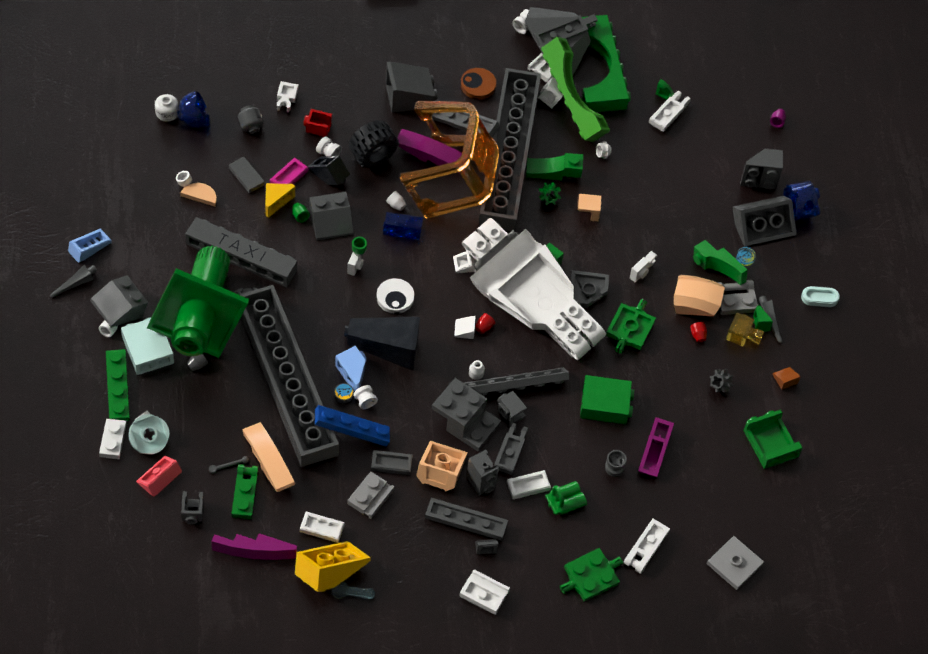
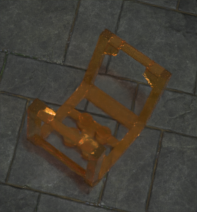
(485, 148)

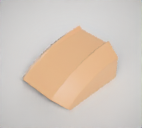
(697, 296)
(441, 466)

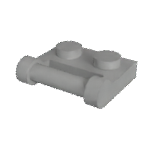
(738, 302)

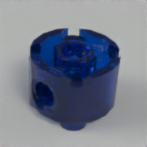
(804, 199)

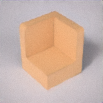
(590, 203)

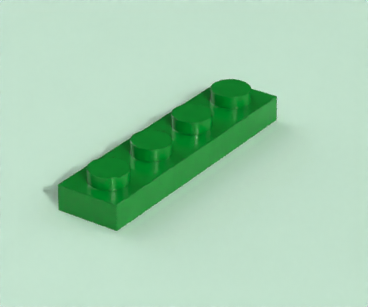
(117, 385)

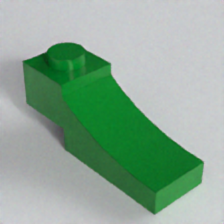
(555, 168)
(720, 260)

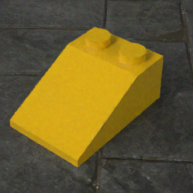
(329, 564)

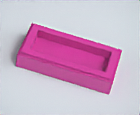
(290, 173)

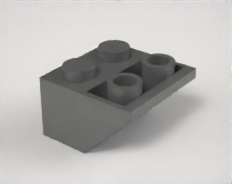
(763, 169)

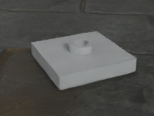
(735, 562)

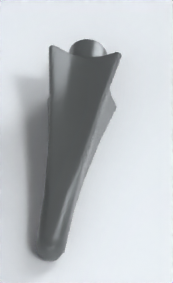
(82, 276)
(768, 307)

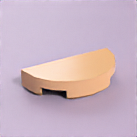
(200, 192)

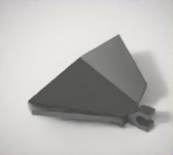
(549, 24)

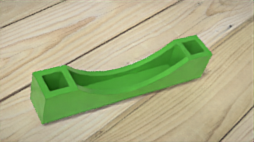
(559, 57)

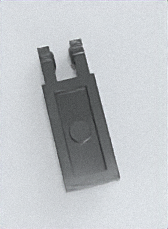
(510, 450)

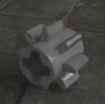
(725, 383)

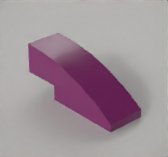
(656, 447)

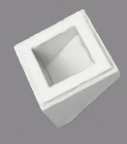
(464, 262)
(465, 327)

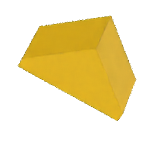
(277, 196)

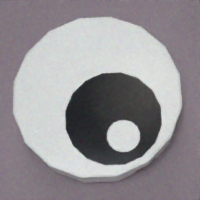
(395, 295)

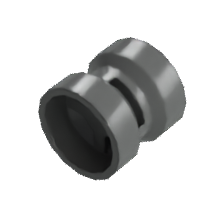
(615, 463)

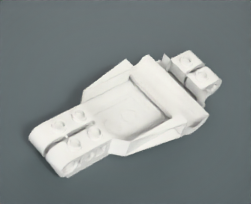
(530, 286)

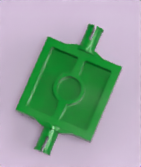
(631, 326)
(591, 574)

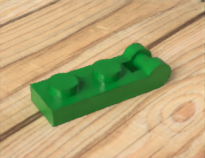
(244, 492)

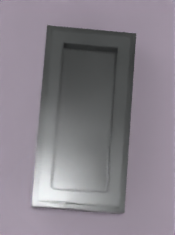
(246, 175)
(391, 462)

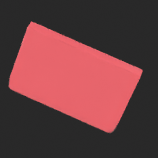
(159, 475)

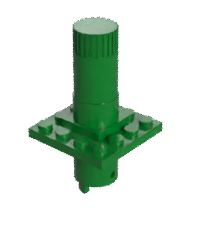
(197, 308)

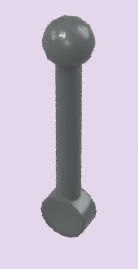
(213, 469)

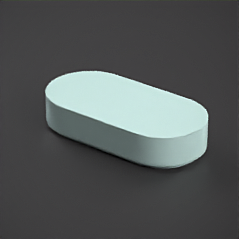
(820, 296)

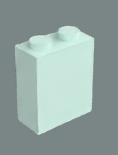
(146, 347)

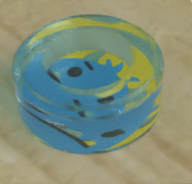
(746, 256)

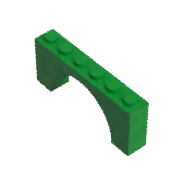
(612, 91)

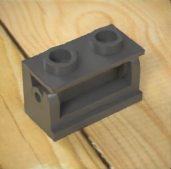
(481, 473)

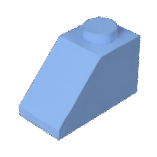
(351, 366)

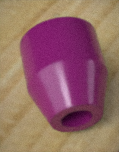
(778, 118)

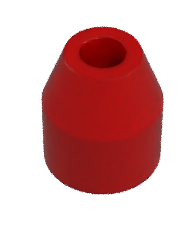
(484, 323)
(699, 331)

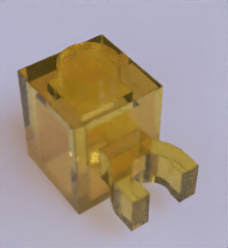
(742, 329)

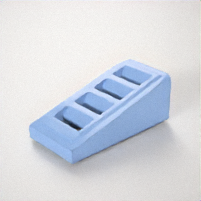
(77, 248)

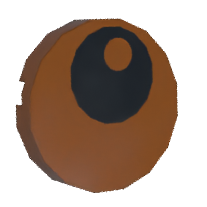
(478, 83)

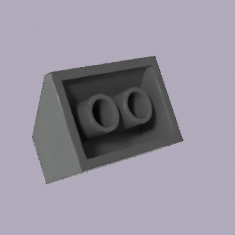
(765, 220)

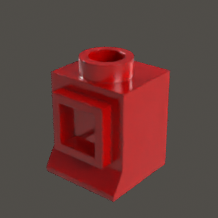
(318, 122)

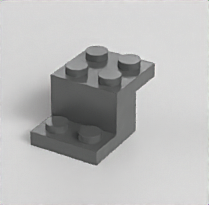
(466, 414)

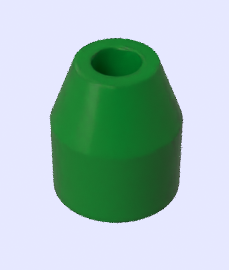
(300, 212)
(359, 246)

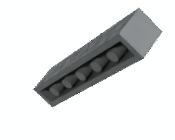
(243, 252)

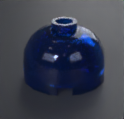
(193, 110)

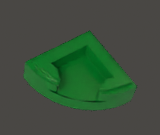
(664, 90)

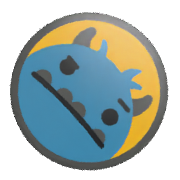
(343, 393)

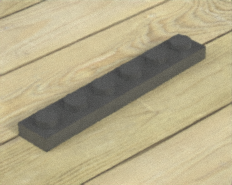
(519, 381)

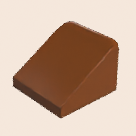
(786, 377)

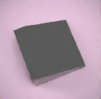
(486, 546)

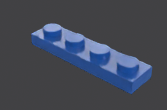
(352, 425)

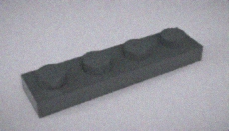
(461, 119)
(466, 519)

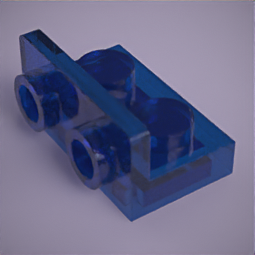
(402, 226)

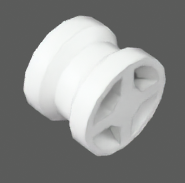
(365, 397)

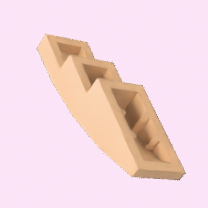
(268, 457)

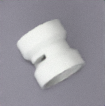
(519, 23)
(327, 148)

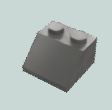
(331, 215)
(120, 302)

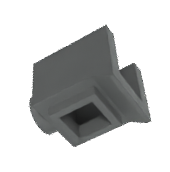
(511, 407)
(192, 517)

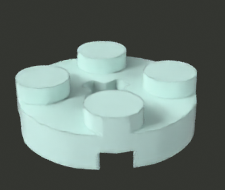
(159, 439)

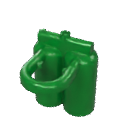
(566, 498)

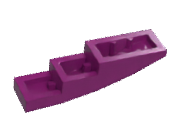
(427, 148)
(261, 548)

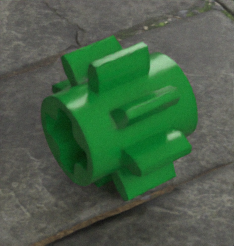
(551, 198)

